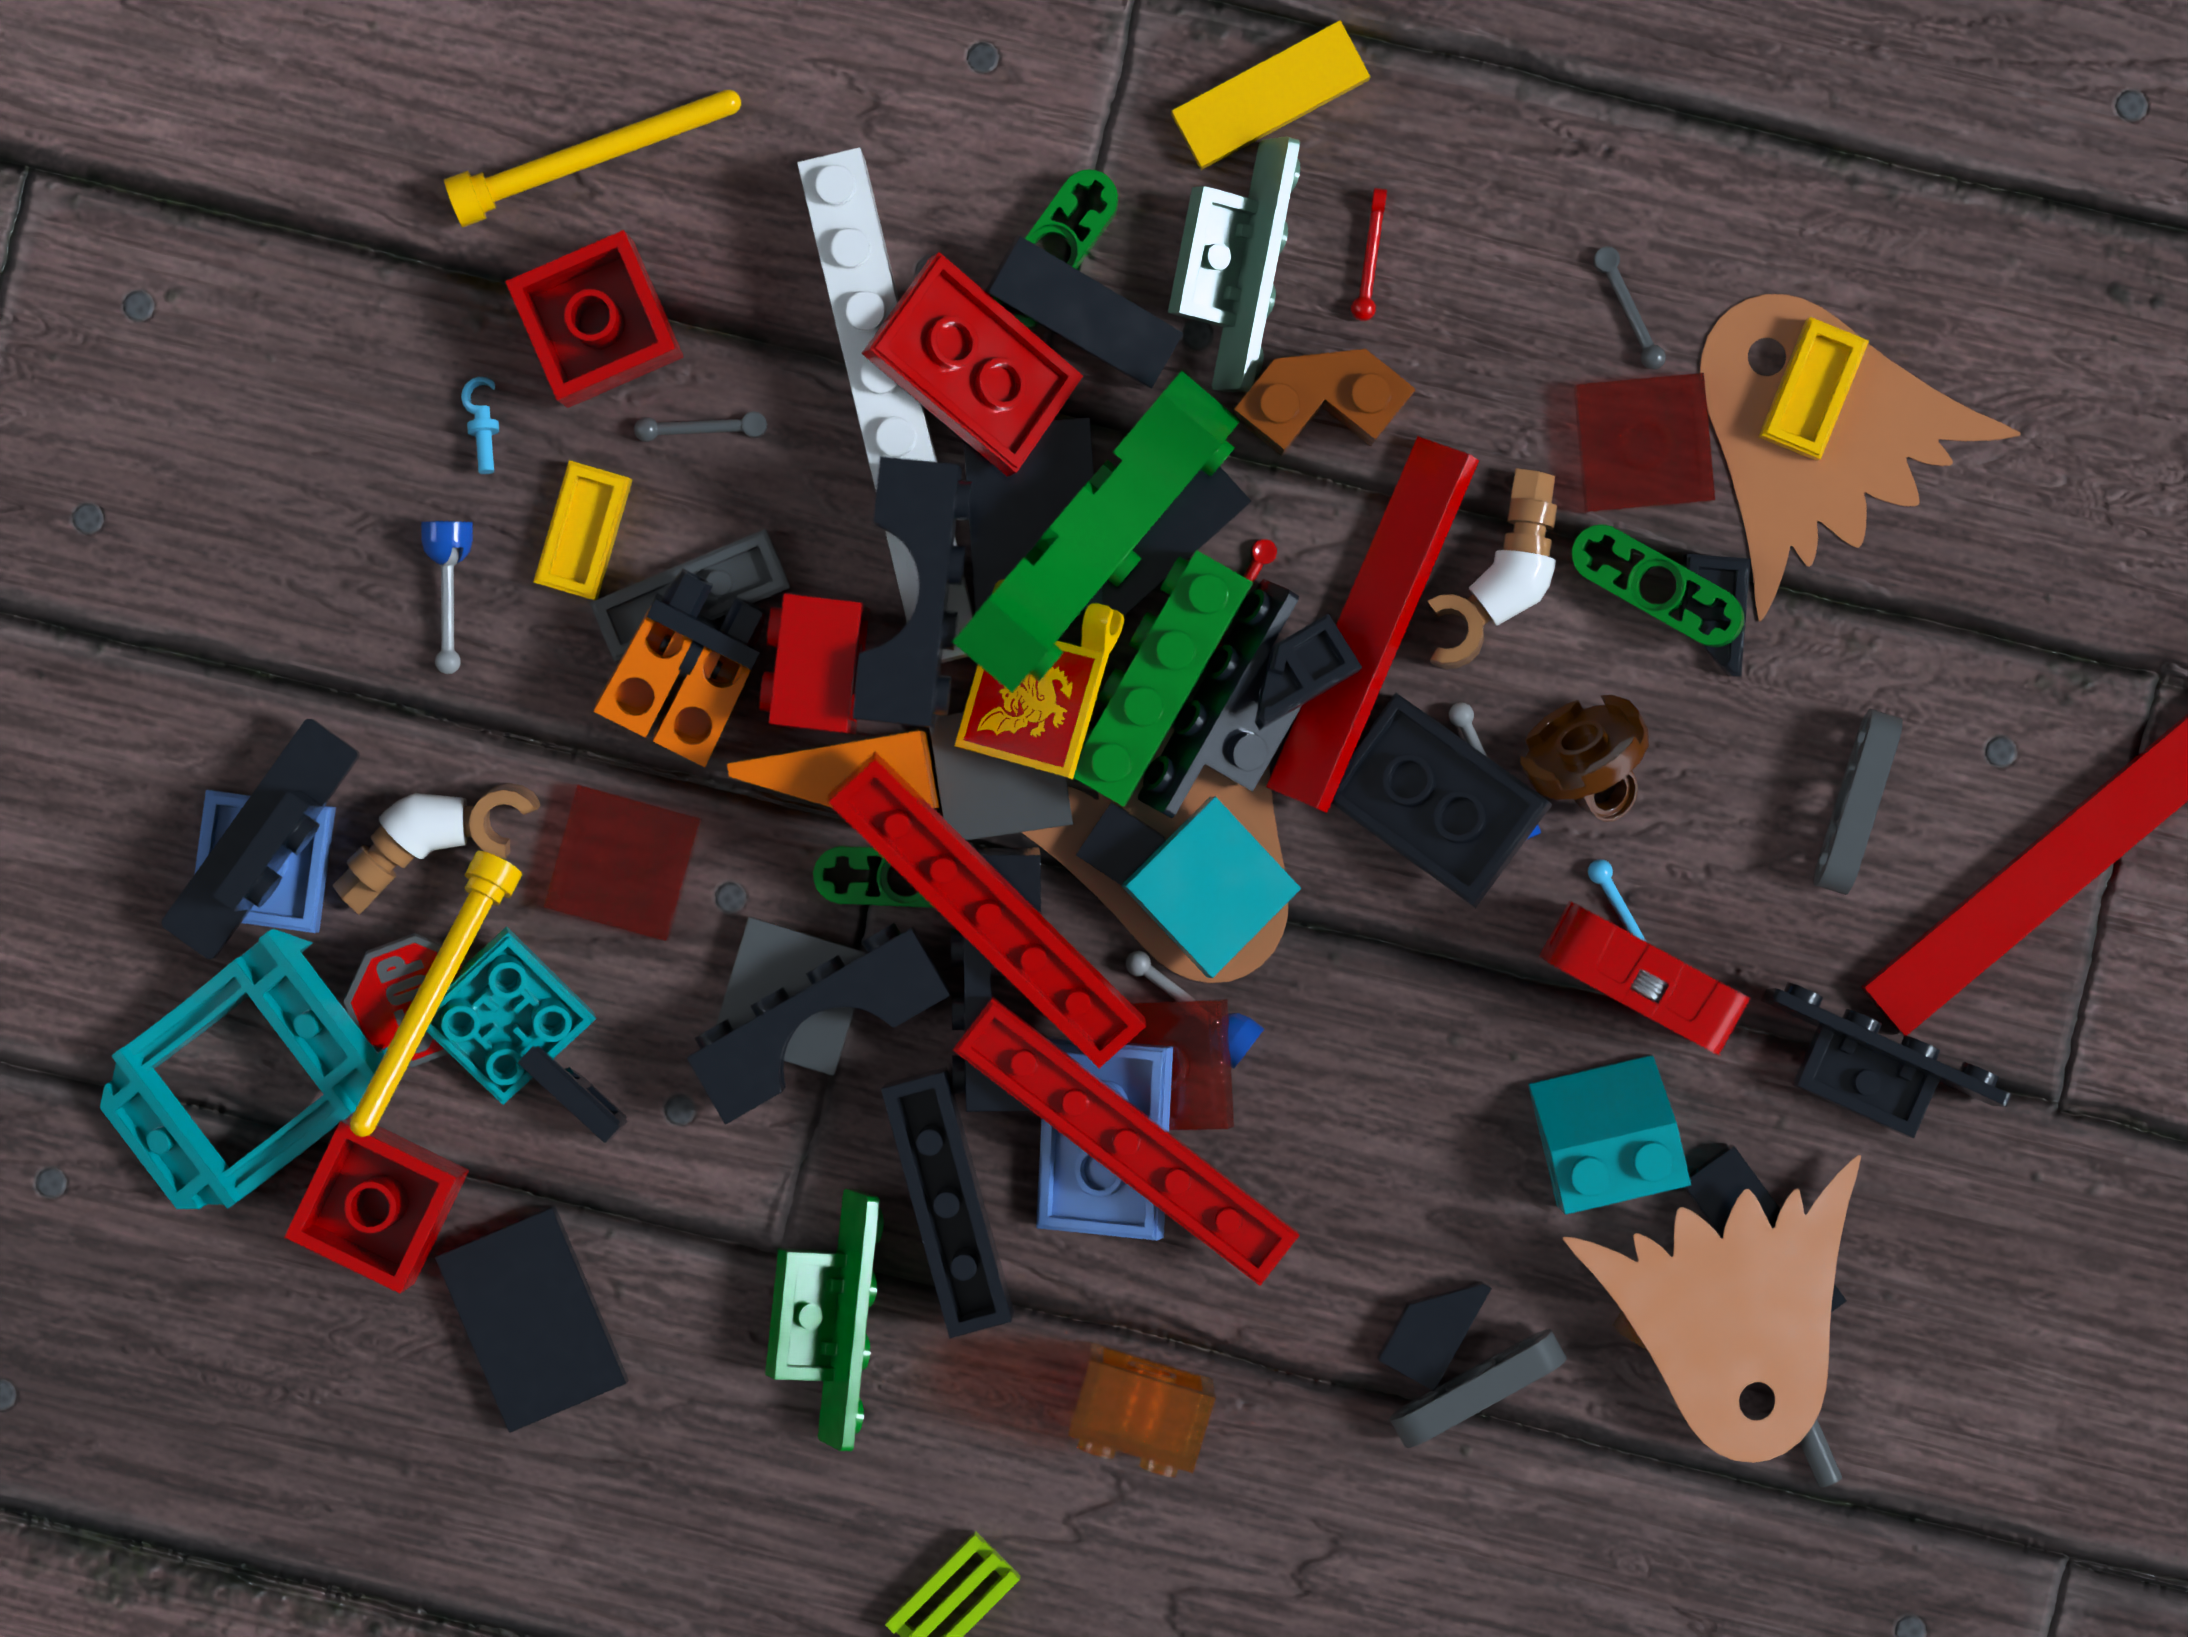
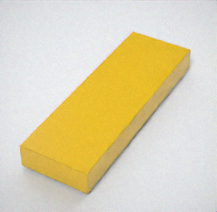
(1270, 95)

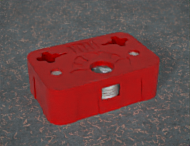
(1644, 978)

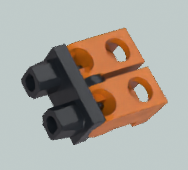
(688, 648)

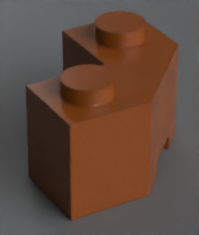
(1344, 383)

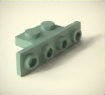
(1232, 260)

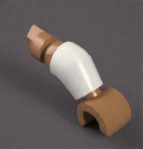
(1515, 578)
(423, 825)

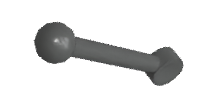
(1606, 262)
(752, 424)

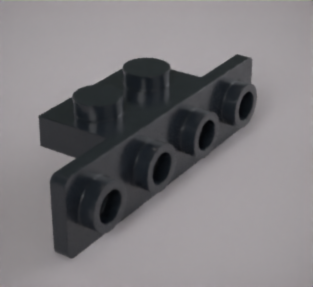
(1220, 719)
(260, 839)
(1872, 1073)

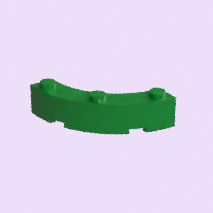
(1097, 534)

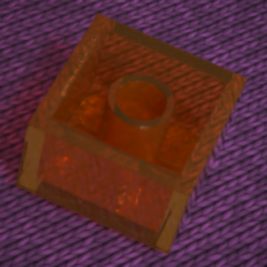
(1141, 1410)

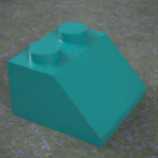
(1608, 1135)

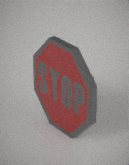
(385, 989)

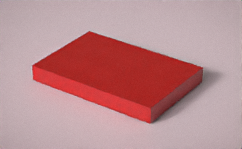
(972, 364)

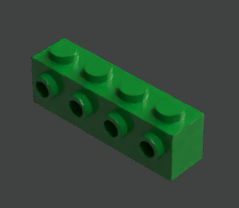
(1161, 676)

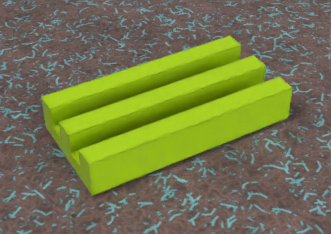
(992, 1561)

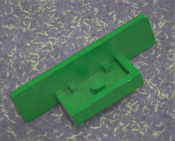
(823, 1316)

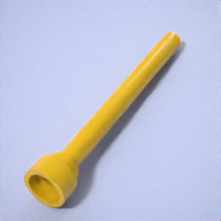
(476, 194)
(488, 883)

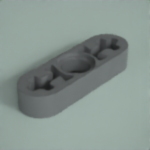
(1858, 801)
(1478, 1388)

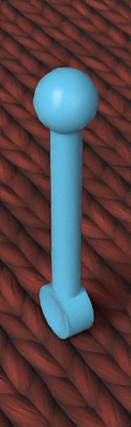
(1600, 872)

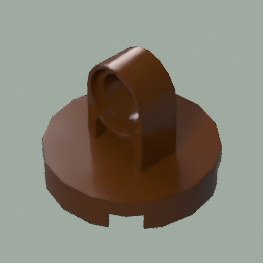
(1587, 751)

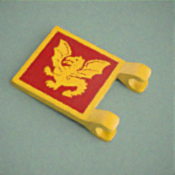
(1046, 719)

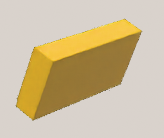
(1813, 388)
(583, 530)

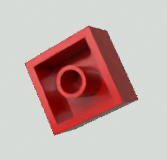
(594, 319)
(815, 663)
(377, 1205)

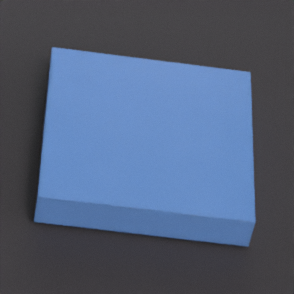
(300, 894)

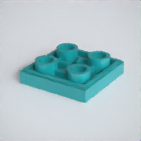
(1211, 887)
(501, 1009)

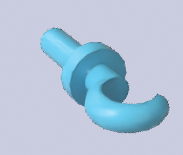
(483, 426)

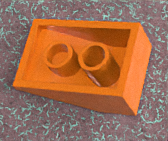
(820, 770)

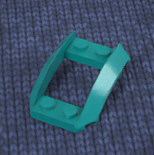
(307, 1022)

